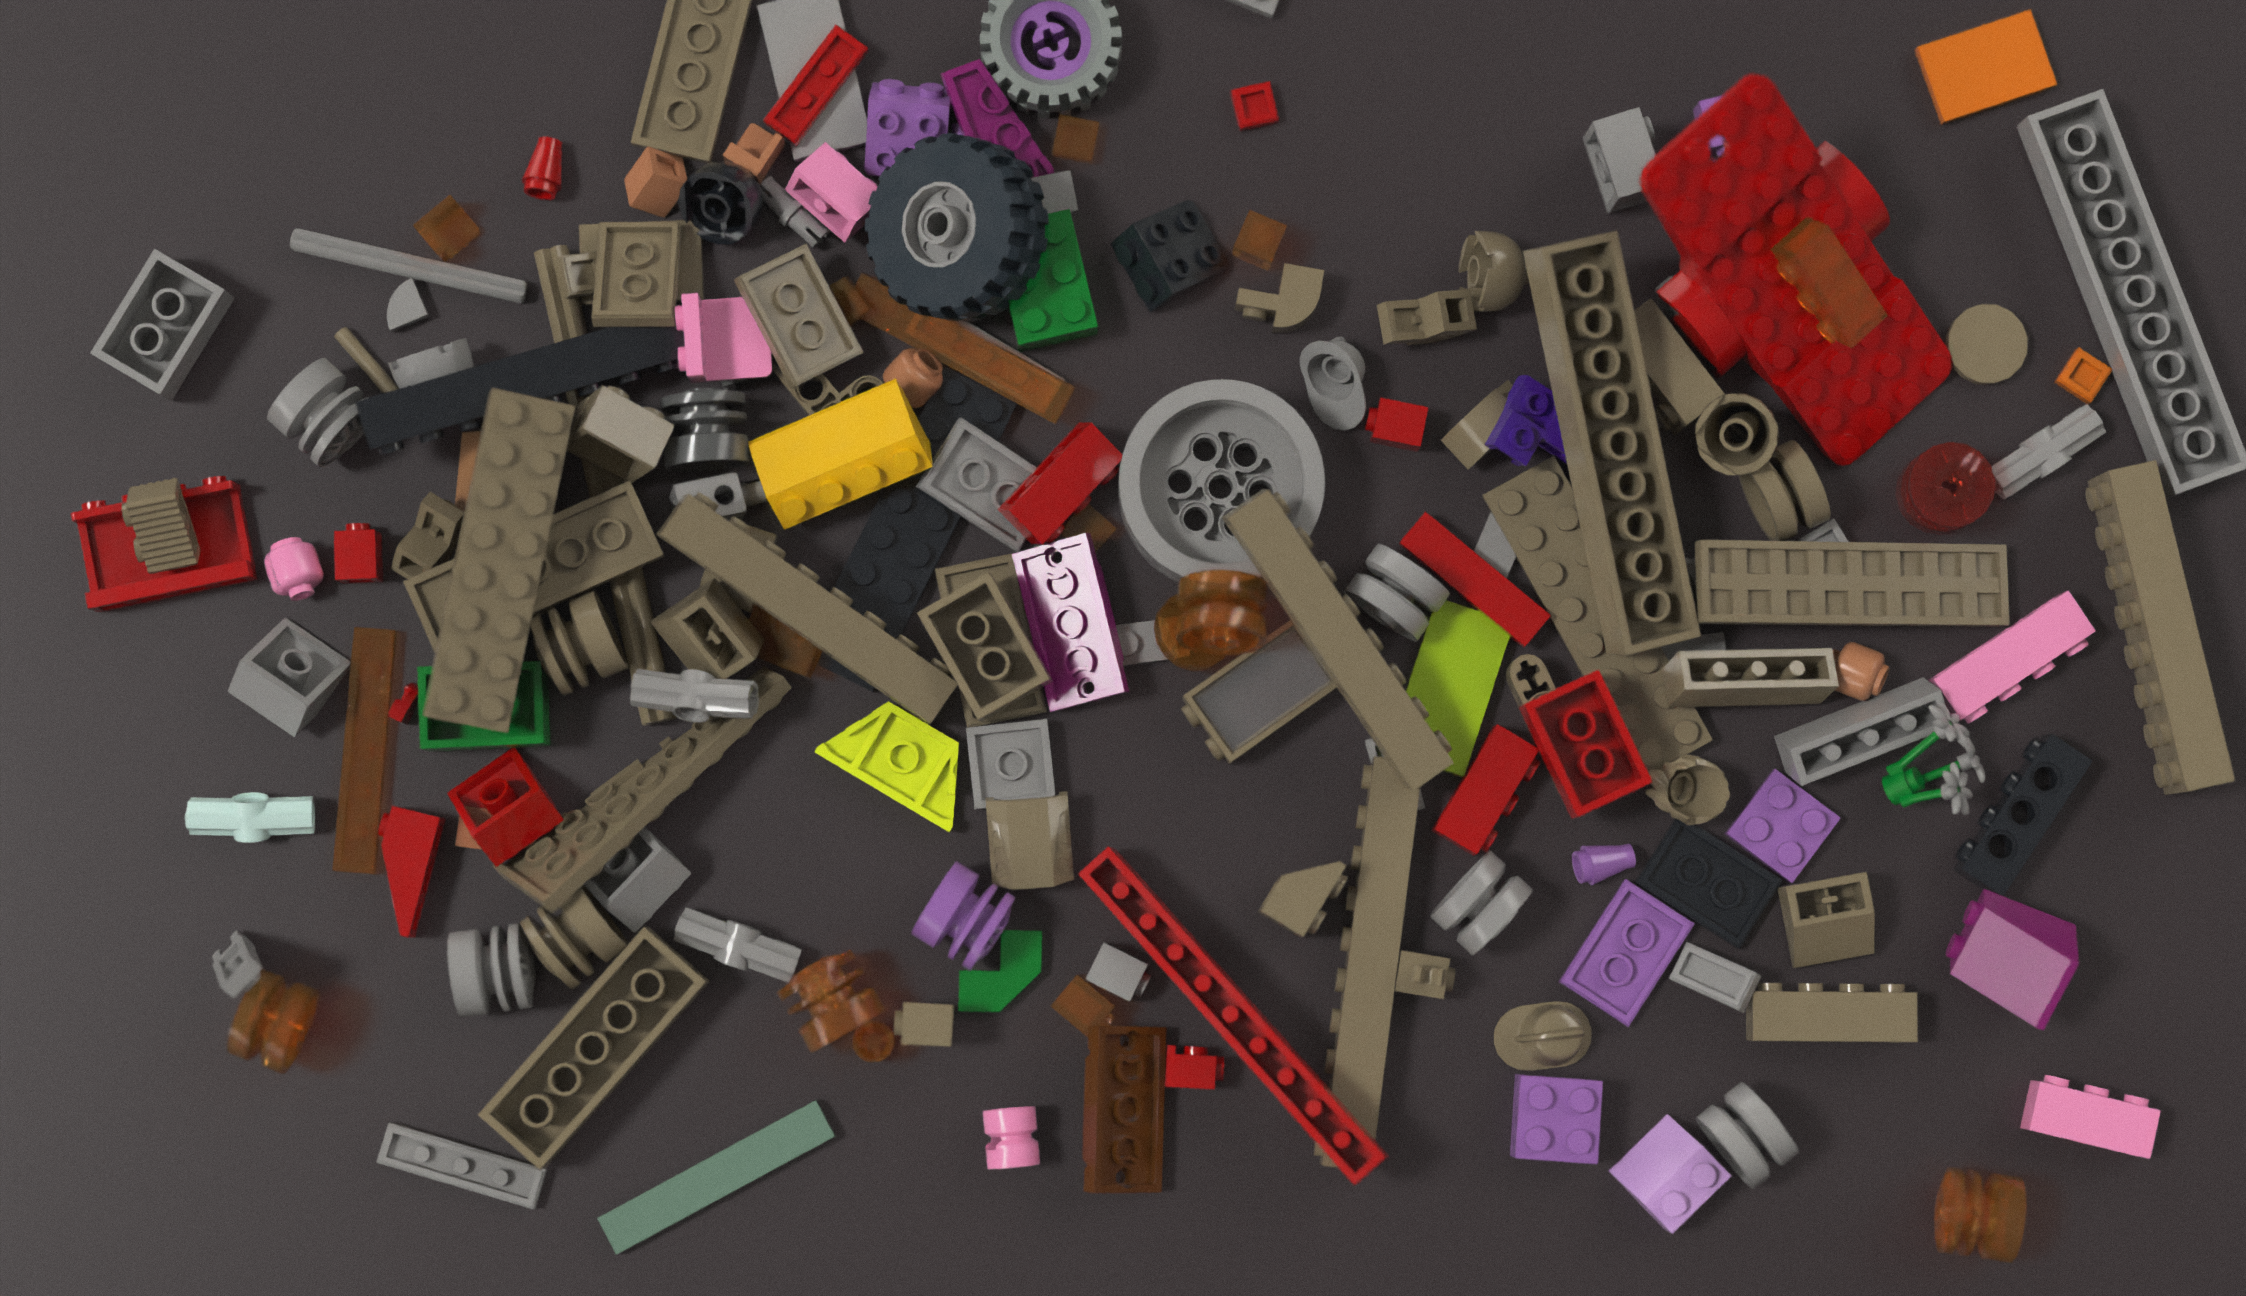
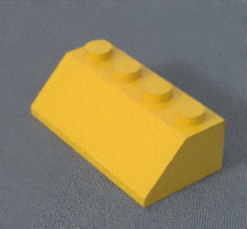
(840, 454)

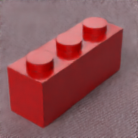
(1062, 484)
(1487, 791)

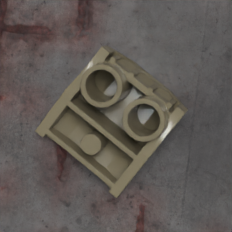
(1030, 842)

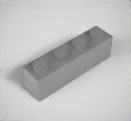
(1859, 732)

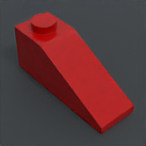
(409, 857)

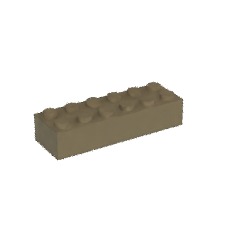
(594, 1048)

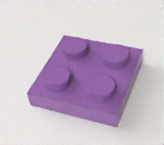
(1782, 826)

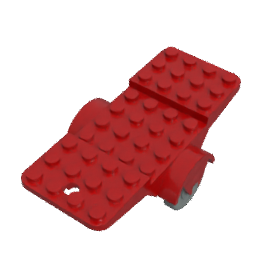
(1737, 303)

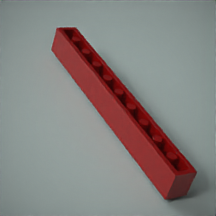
(1234, 1015)

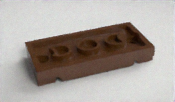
(1124, 1109)

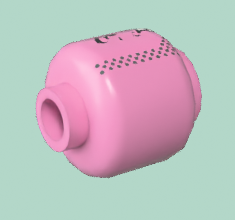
(293, 568)

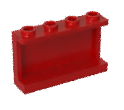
(121, 581)

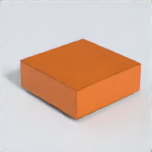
(2083, 375)

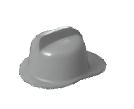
(1334, 382)

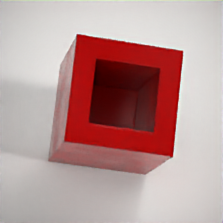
(1397, 424)
(358, 554)

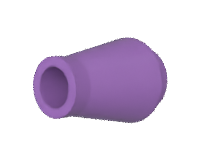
(1600, 862)

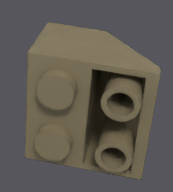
(710, 632)
(1298, 897)
(1828, 919)

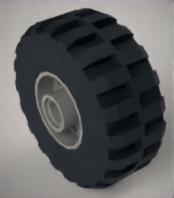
(956, 227)

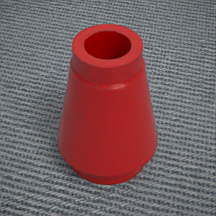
(544, 170)

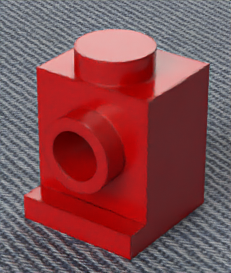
(1192, 1068)

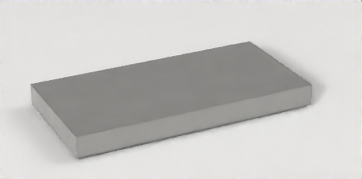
(792, 35)

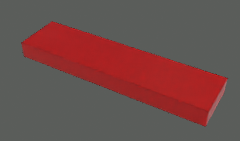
(1474, 579)

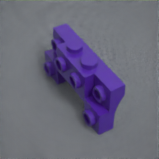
(1527, 422)

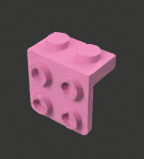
(720, 340)

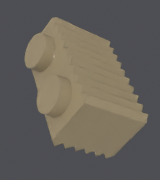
(161, 525)

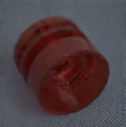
(1935, 508)

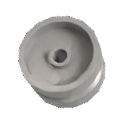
(1396, 592)
(1485, 907)
(1752, 1131)

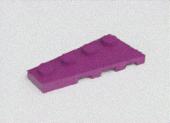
(986, 114)

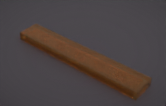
(968, 353)
(364, 750)

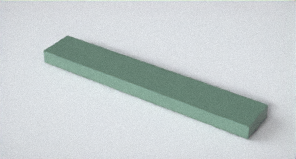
(716, 1177)

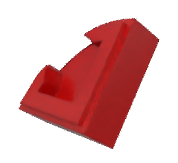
(403, 709)

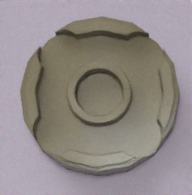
(1987, 344)

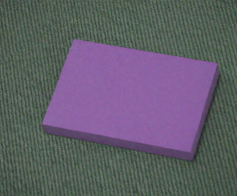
(1626, 952)

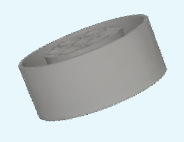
(1228, 417)

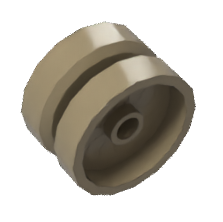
(1786, 493)

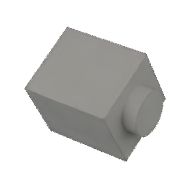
(1118, 973)

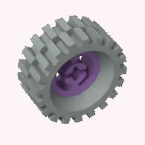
(1070, 82)

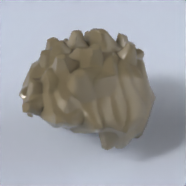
(1689, 789)

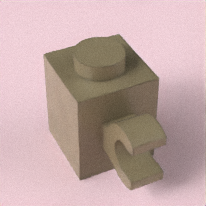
(1424, 975)
(925, 1024)

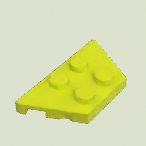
(901, 760)

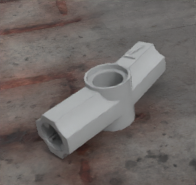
(694, 695)
(737, 944)

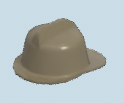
(1542, 1036)

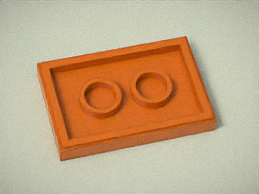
(1985, 67)

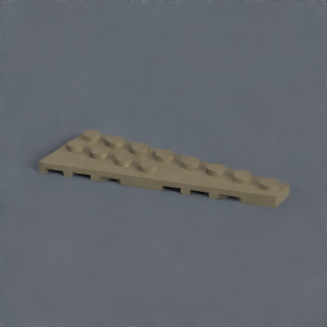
(626, 803)

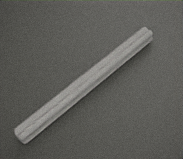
(408, 265)

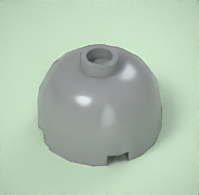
(432, 363)

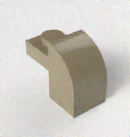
(1292, 306)
(1427, 319)
(1470, 434)
(430, 539)

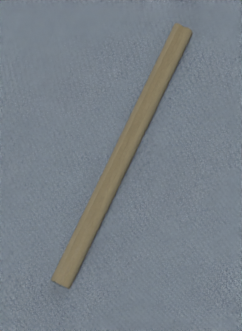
(629, 590)

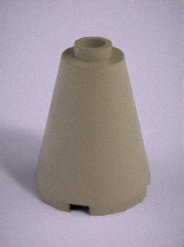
(1729, 446)

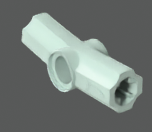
(250, 816)

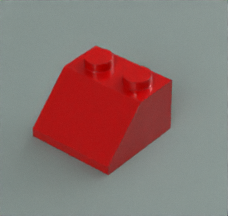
(514, 799)

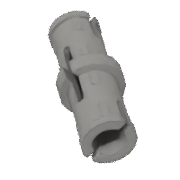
(793, 213)

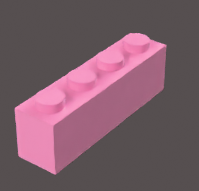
(2013, 655)

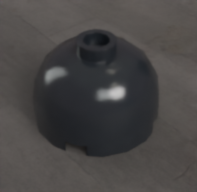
(721, 201)

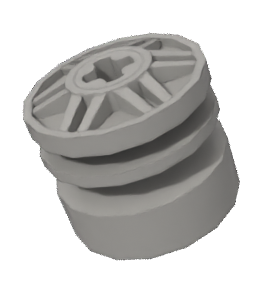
(318, 409)
(487, 970)

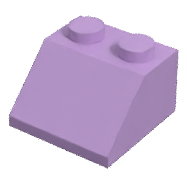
(1669, 1173)

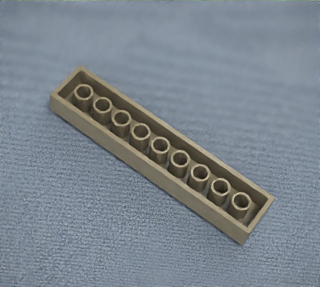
(1612, 443)

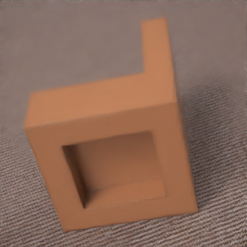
(756, 151)
(655, 182)

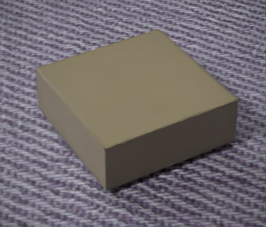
(577, 274)

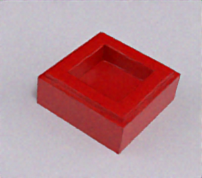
(1254, 106)

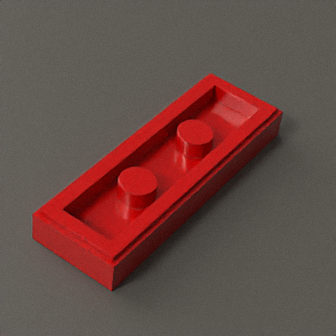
(816, 85)

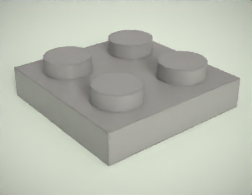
(1010, 761)

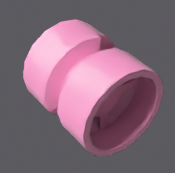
(1011, 1137)

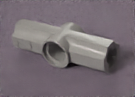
(2046, 450)

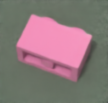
(832, 191)

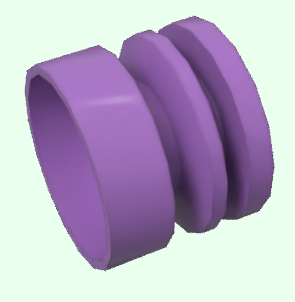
(963, 916)

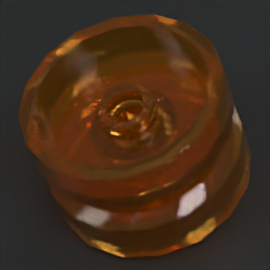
(1221, 612)
(273, 1022)

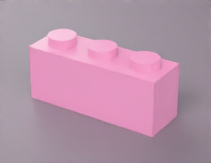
(2090, 1117)

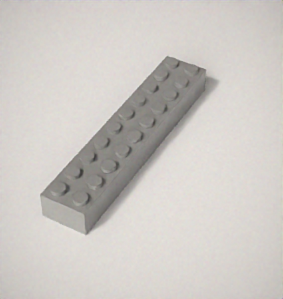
(2132, 293)

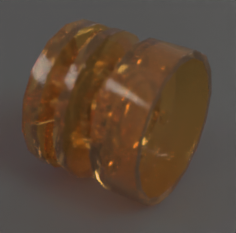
(830, 1000)
(1986, 1215)

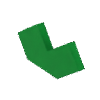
(1018, 967)

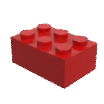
(1585, 744)

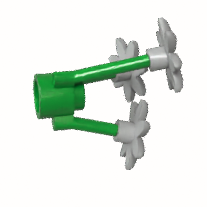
(1904, 784)

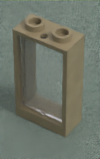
(1257, 694)

